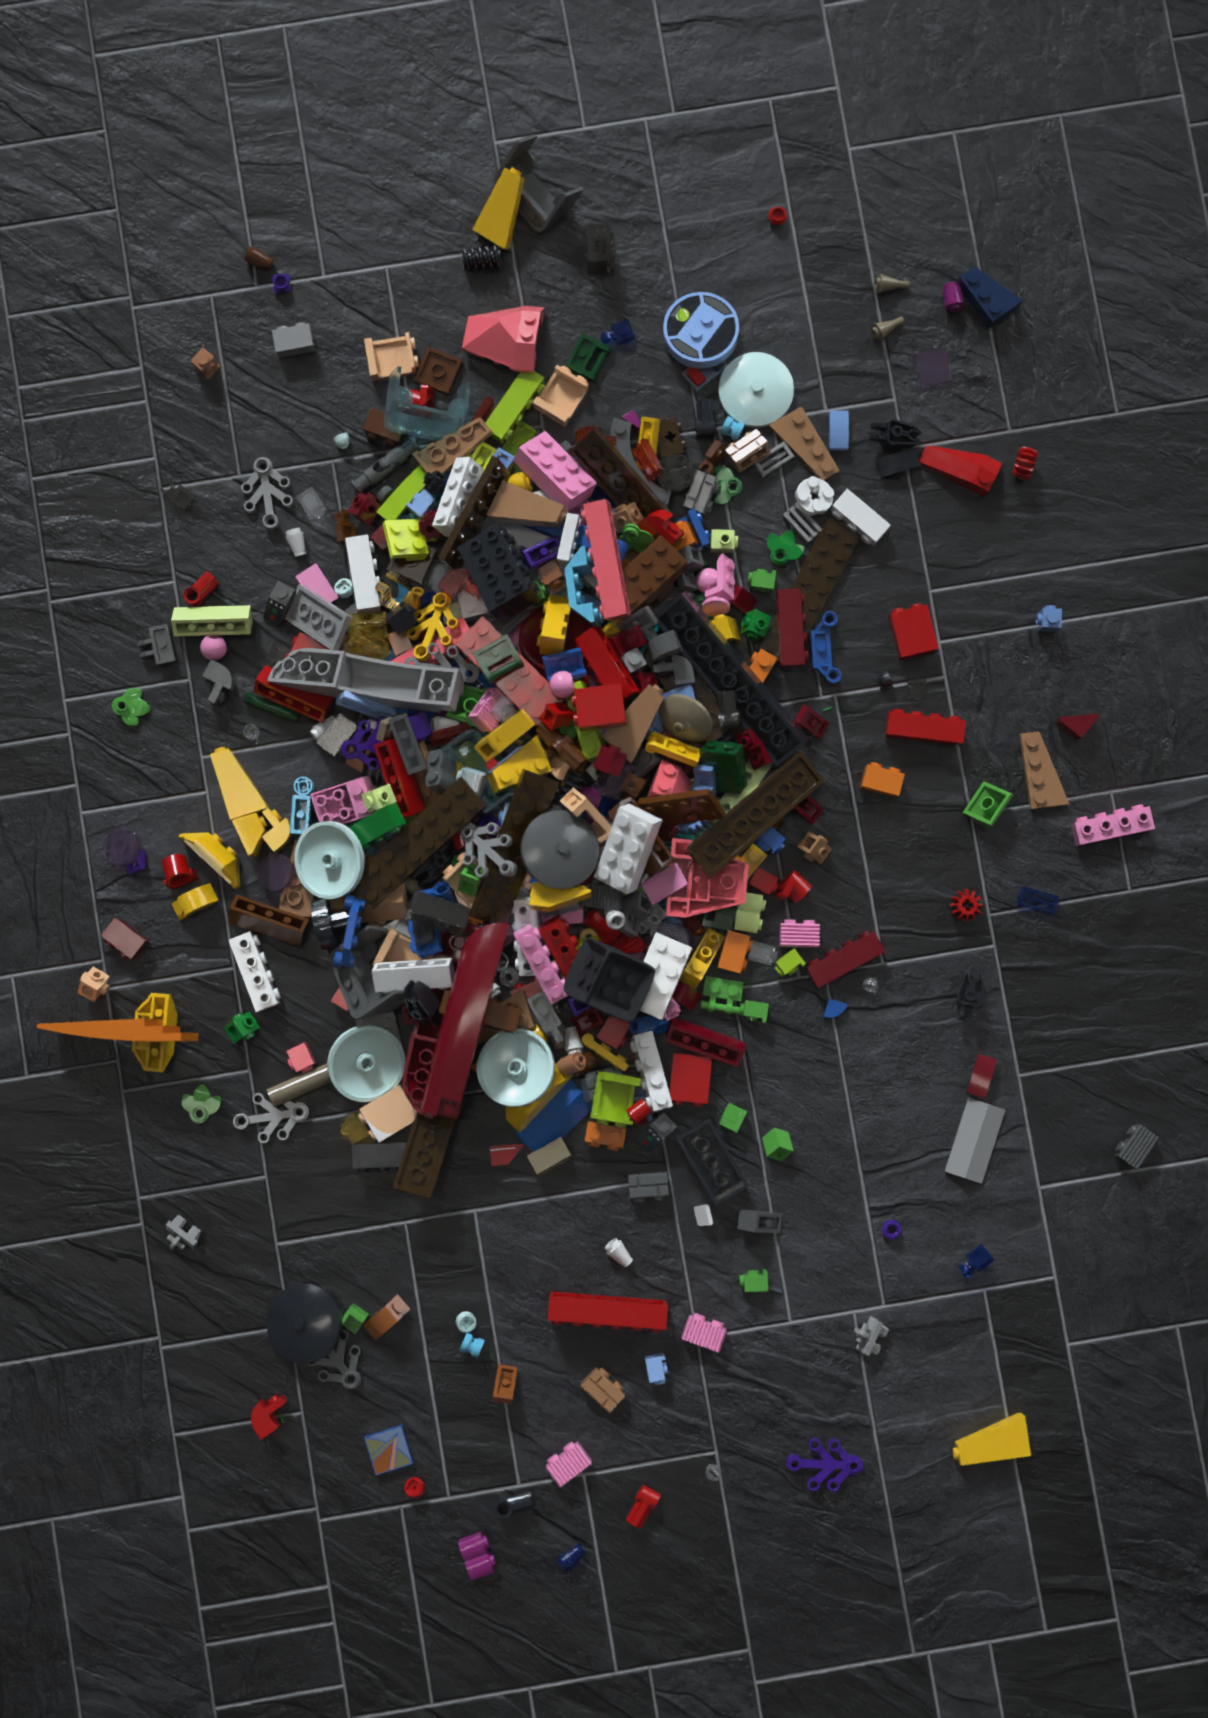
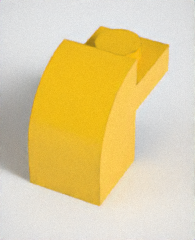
(280, 834)
(194, 900)

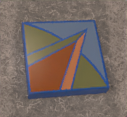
(388, 1450)

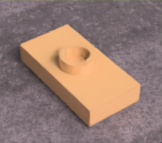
(558, 766)

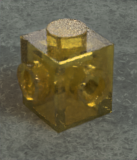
(354, 1128)

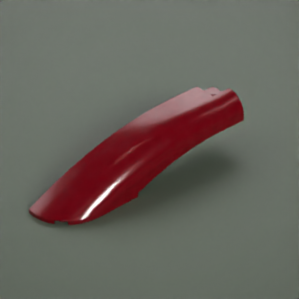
(463, 1021)
(425, 1036)

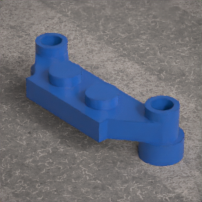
(822, 648)
(345, 958)

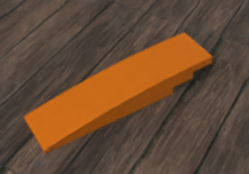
(123, 1030)

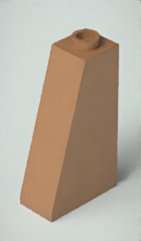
(524, 507)
(638, 721)

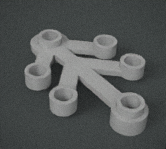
(266, 490)
(445, 664)
(484, 849)
(274, 1116)

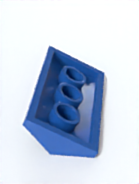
(556, 1118)

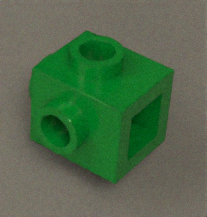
(755, 625)
(241, 1027)

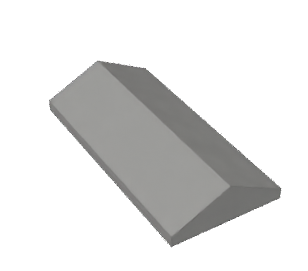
(974, 1140)

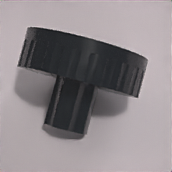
(327, 923)

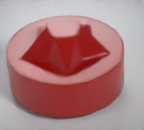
(414, 1487)

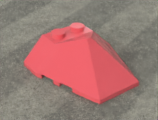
(505, 336)
(703, 894)

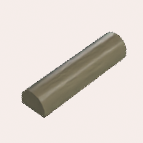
(299, 1085)

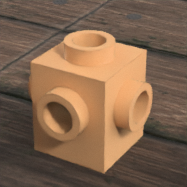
(93, 984)

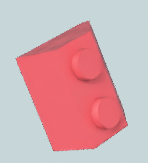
(669, 780)

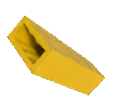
(501, 209)
(236, 786)
(996, 1442)

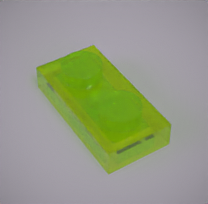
(521, 435)

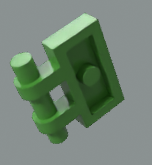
(723, 989)

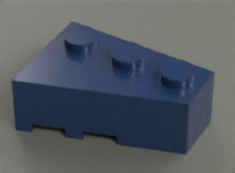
(987, 296)

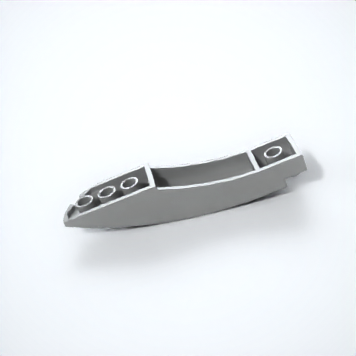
(379, 680)

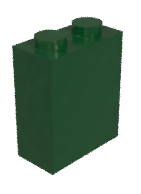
(728, 765)

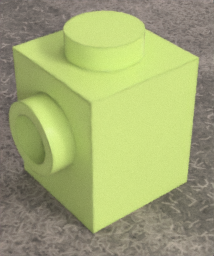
(723, 541)
(378, 798)

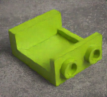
(613, 1097)

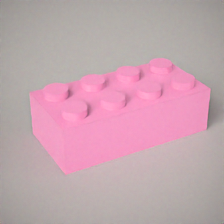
(554, 471)

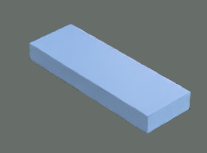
(364, 705)

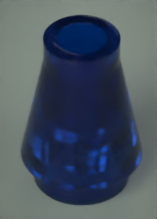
(571, 1557)

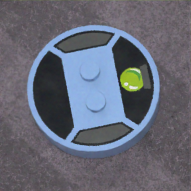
(701, 330)

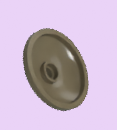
(685, 718)

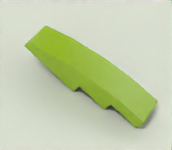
(396, 503)

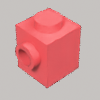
(301, 1058)

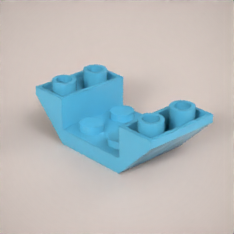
(578, 566)

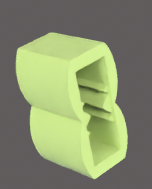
(748, 914)

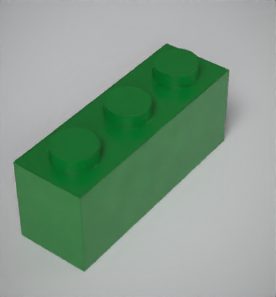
(378, 825)

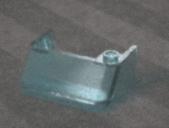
(419, 420)
(463, 751)

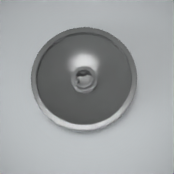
(559, 849)

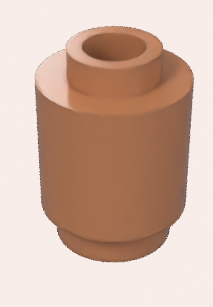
(571, 1063)

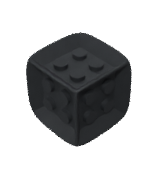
(609, 980)

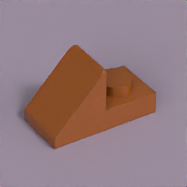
(505, 1384)

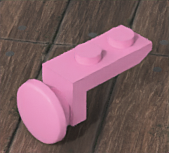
(718, 597)

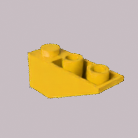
(504, 735)
(550, 899)
(702, 958)

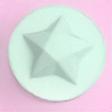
(344, 588)
(466, 1321)

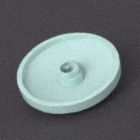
(756, 389)
(329, 860)
(366, 1062)
(516, 1068)

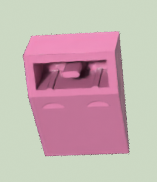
(343, 802)

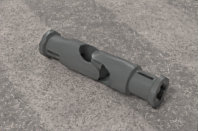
(388, 463)

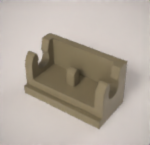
(549, 1156)

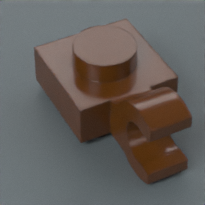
(713, 456)
(343, 528)

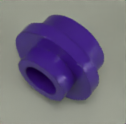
(897, 1231)

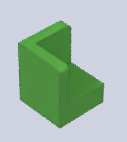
(732, 1117)
(777, 1144)
(354, 1318)

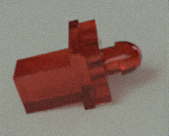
(693, 924)

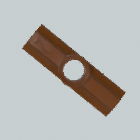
(562, 747)

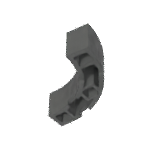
(621, 430)

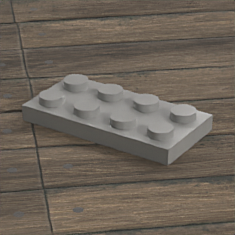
(318, 617)

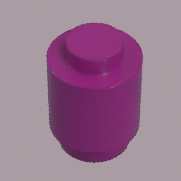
(952, 297)

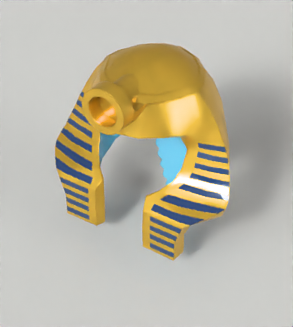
(406, 592)

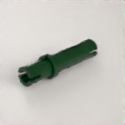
(272, 707)

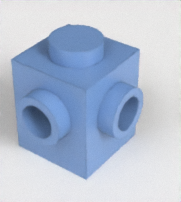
(1049, 619)

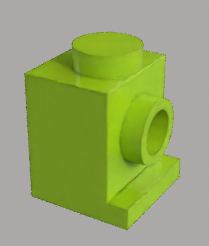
(789, 963)

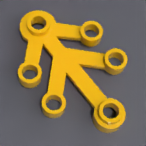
(433, 624)

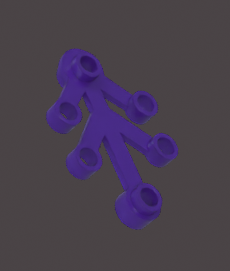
(358, 747)
(827, 1464)

